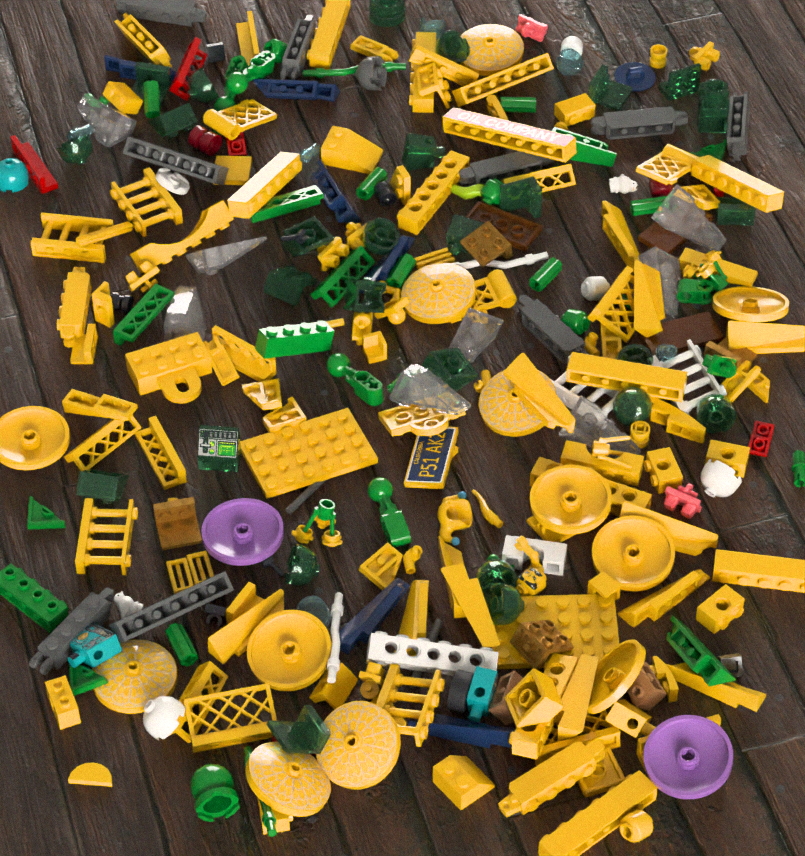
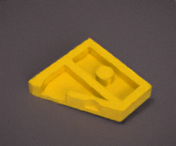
(401, 184)
(703, 196)
(264, 393)
(283, 417)
(382, 566)

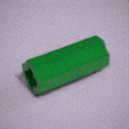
(151, 99)
(518, 104)
(366, 188)
(645, 206)
(401, 271)
(545, 274)
(181, 644)

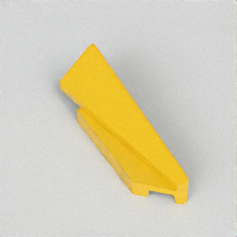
(619, 233)
(647, 300)
(765, 337)
(538, 394)
(686, 537)
(449, 557)
(664, 599)
(472, 603)
(415, 614)
(235, 635)
(729, 693)
(577, 698)

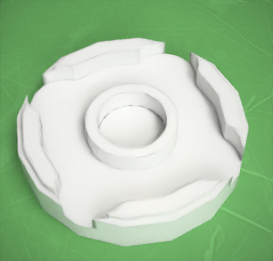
(173, 182)

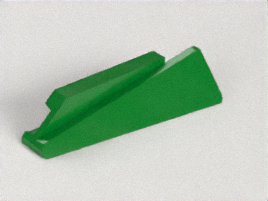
(590, 149)
(697, 654)

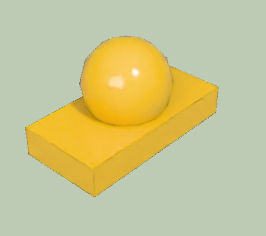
(394, 311)

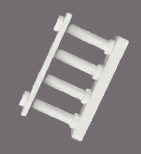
(694, 351)
(570, 397)

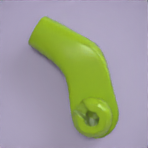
(467, 192)

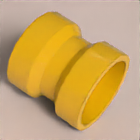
(658, 56)
(640, 433)

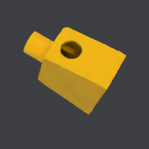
(623, 716)

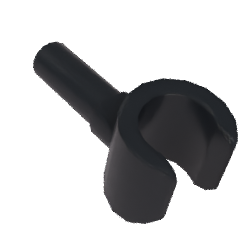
(299, 237)
(270, 562)

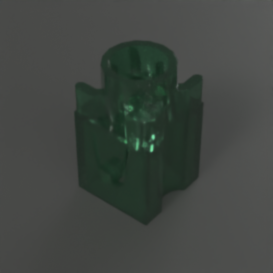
(713, 106)
(373, 295)

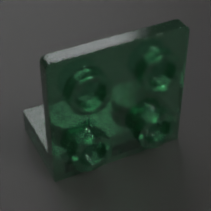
(150, 72)
(681, 82)
(608, 92)
(522, 194)
(734, 212)
(288, 283)
(304, 735)

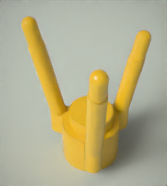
(602, 450)

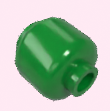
(277, 47)
(491, 192)
(576, 320)

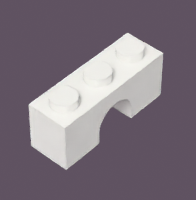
(550, 554)

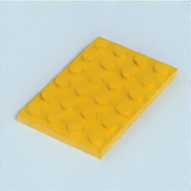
(307, 453)
(583, 618)

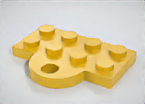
(418, 421)

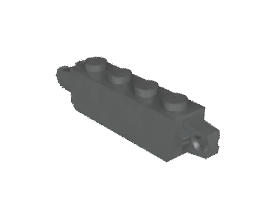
(166, 11)
(297, 48)
(638, 123)
(738, 125)
(501, 168)
(549, 329)
(56, 646)

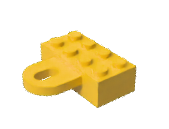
(170, 364)

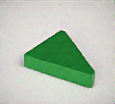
(716, 151)
(41, 517)
(84, 679)

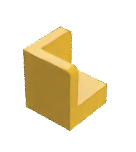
(374, 347)
(604, 585)

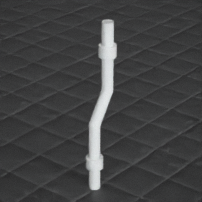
(529, 259)
(333, 662)

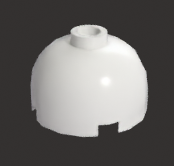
(719, 479)
(161, 716)

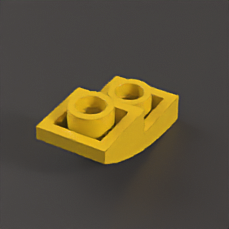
(665, 678)

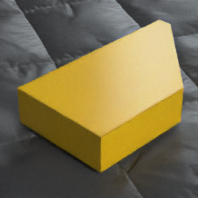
(760, 387)

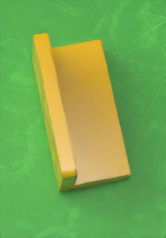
(103, 305)
(85, 347)
(243, 602)
(335, 693)

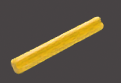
(104, 234)

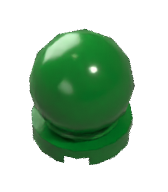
(214, 792)

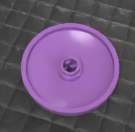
(242, 531)
(688, 757)

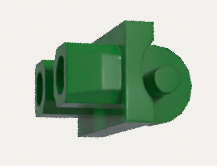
(720, 365)

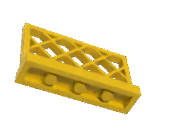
(607, 303)
(230, 736)
(609, 737)

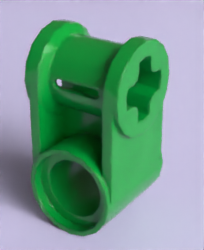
(693, 290)

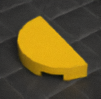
(91, 774)

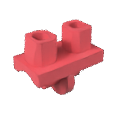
(530, 28)
(683, 496)

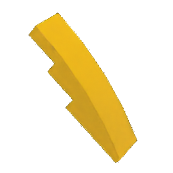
(677, 421)

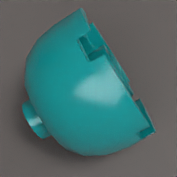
(13, 175)

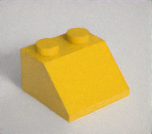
(534, 700)
(461, 780)

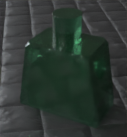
(420, 152)
(458, 230)

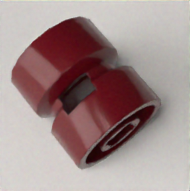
(205, 140)

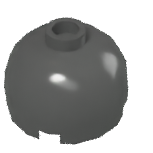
(371, 73)

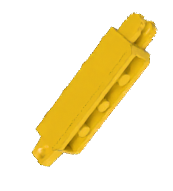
(143, 41)
(75, 306)
(552, 777)

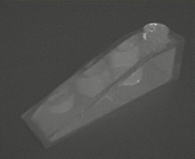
(107, 122)
(683, 217)
(218, 257)
(669, 274)
(184, 314)
(476, 333)
(423, 388)
(592, 425)

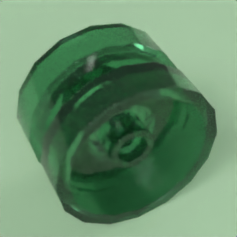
(387, 12)

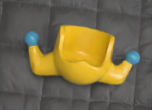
(454, 515)

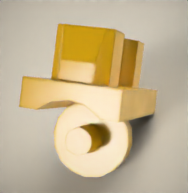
(704, 55)
(354, 235)
(330, 254)
(135, 282)
(361, 325)
(372, 680)

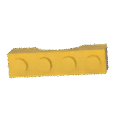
(577, 454)

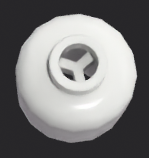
(574, 43)
(594, 288)

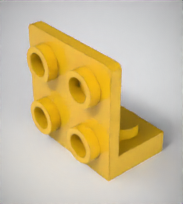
(431, 80)

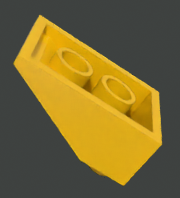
(349, 151)

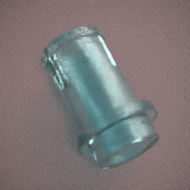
(307, 154)

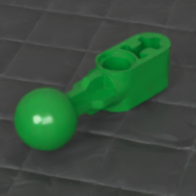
(236, 64)
(259, 68)
(364, 384)
(391, 518)

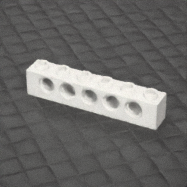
(421, 662)

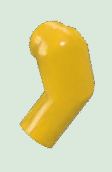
(590, 343)
(486, 376)
(411, 557)

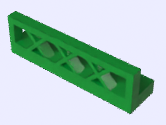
(288, 203)
(338, 273)
(142, 310)

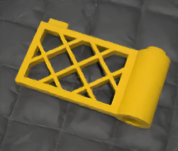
(229, 126)
(669, 163)
(499, 291)

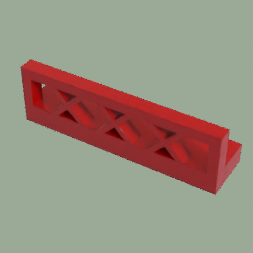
(184, 68)
(37, 170)

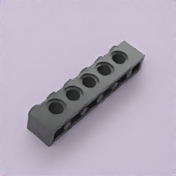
(176, 161)
(171, 607)

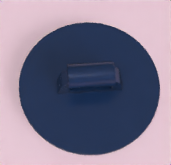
(635, 75)

